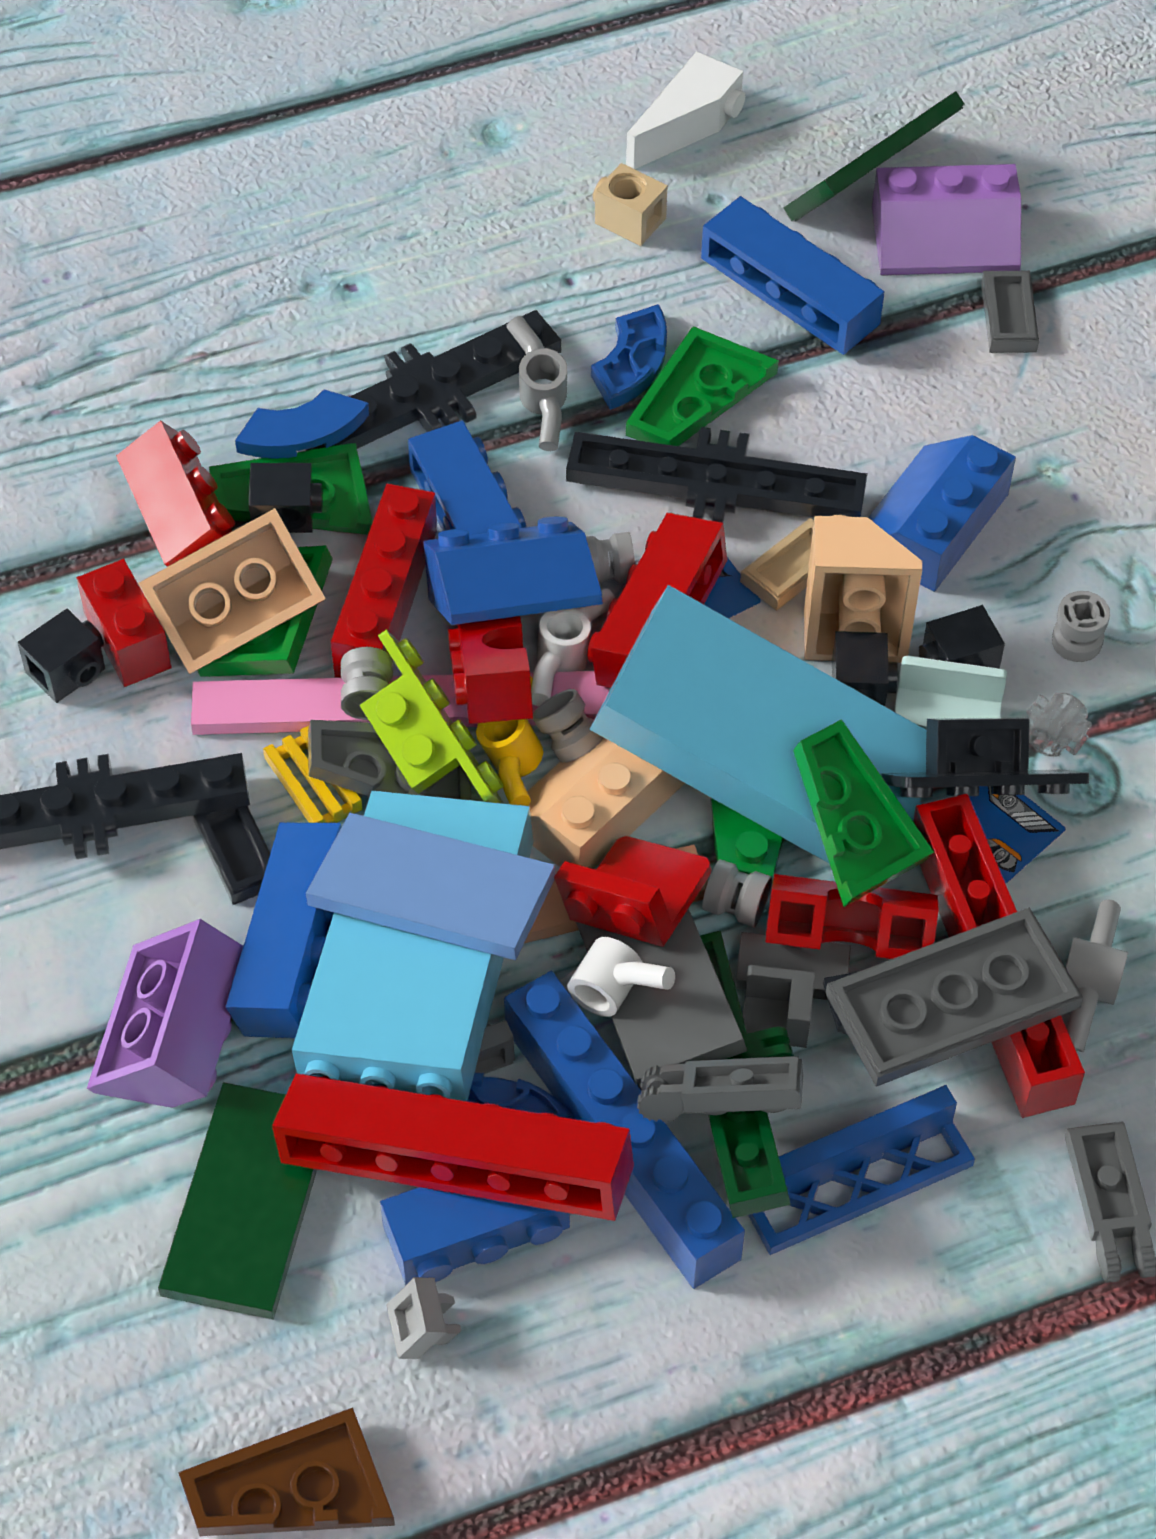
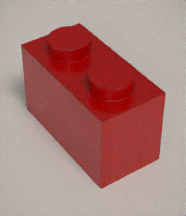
(125, 621)

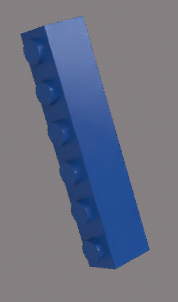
(596, 1088)

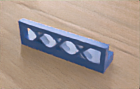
(856, 1148)

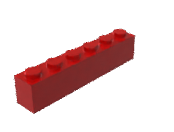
(971, 892)
(455, 1146)

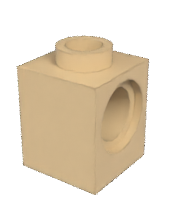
(630, 204)

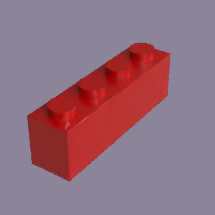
(681, 554)
(386, 571)

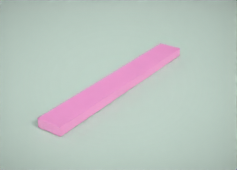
(292, 703)

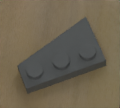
(359, 761)

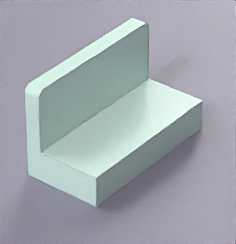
(948, 690)

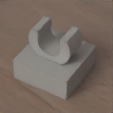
(418, 1318)

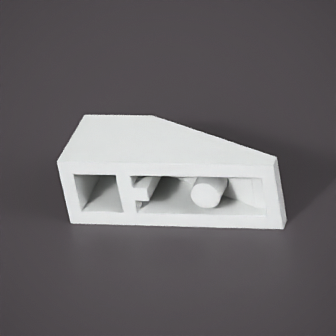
(687, 110)

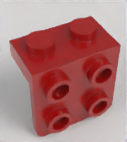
(635, 890)

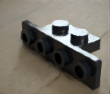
(980, 753)

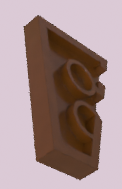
(291, 1483)

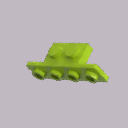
(418, 730)

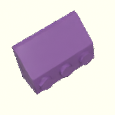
(947, 219)
(169, 1018)

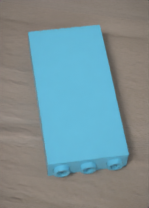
(733, 707)
(399, 1002)

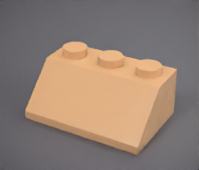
(858, 584)
(232, 591)
(595, 801)

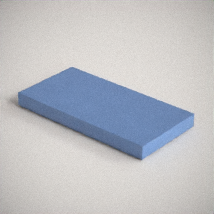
(431, 885)

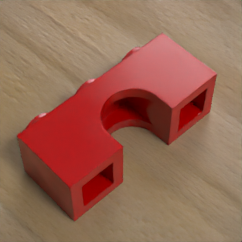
(491, 670)
(887, 920)

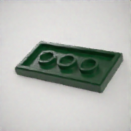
(874, 157)
(238, 1211)

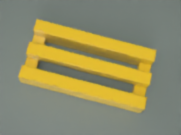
(294, 749)

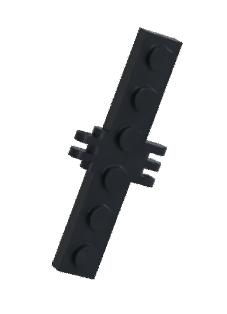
(437, 386)
(715, 476)
(100, 803)

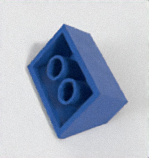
(945, 502)
(510, 571)

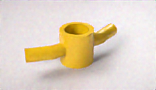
(513, 752)

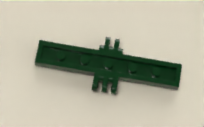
(746, 1138)

